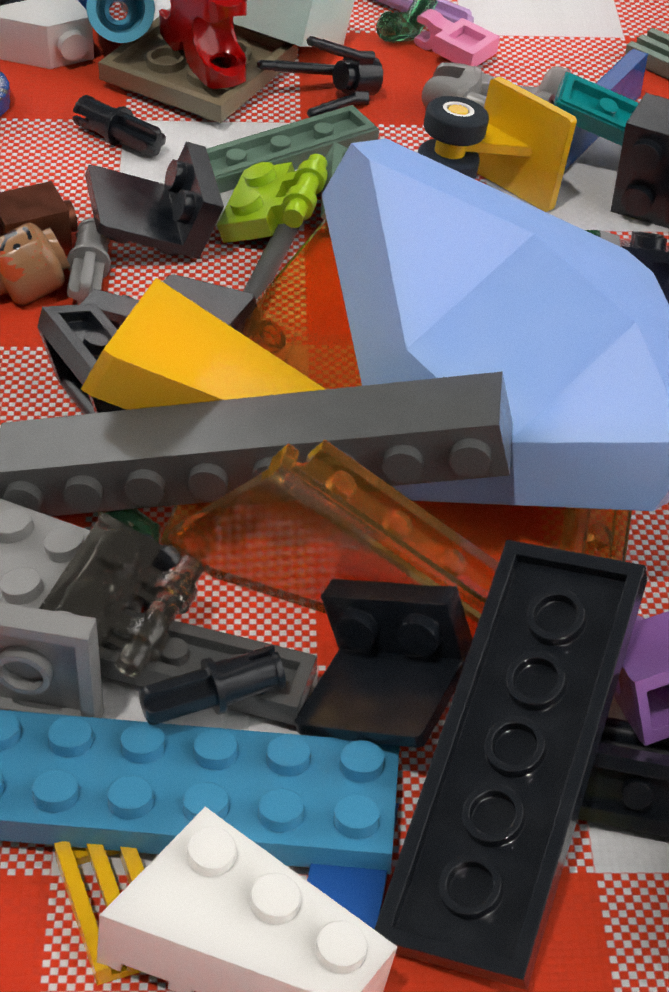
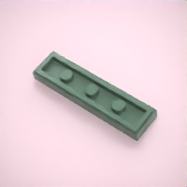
(289, 143)

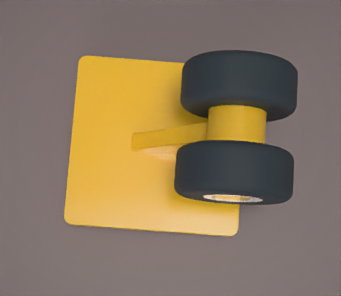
(510, 140)

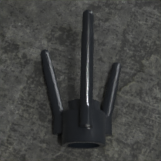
(356, 75)

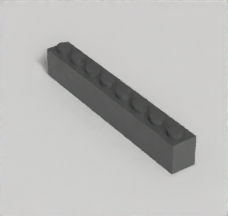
(210, 448)

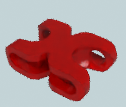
(206, 33)

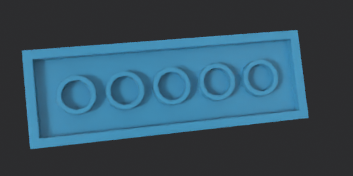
(146, 782)

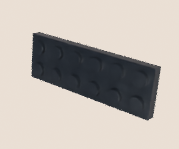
(513, 764)

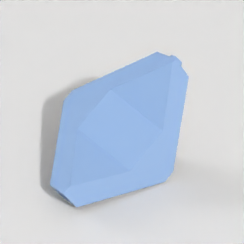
(477, 283)

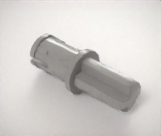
(87, 261)

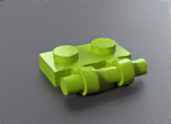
(271, 197)

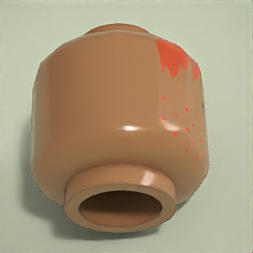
(30, 263)

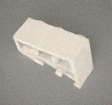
(237, 920)

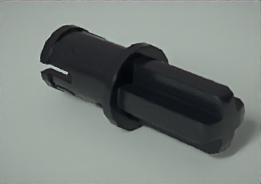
(118, 126)
(214, 685)

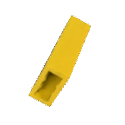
(184, 355)

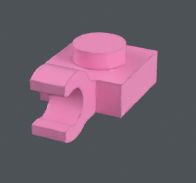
(457, 41)

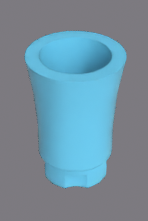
(135, 24)

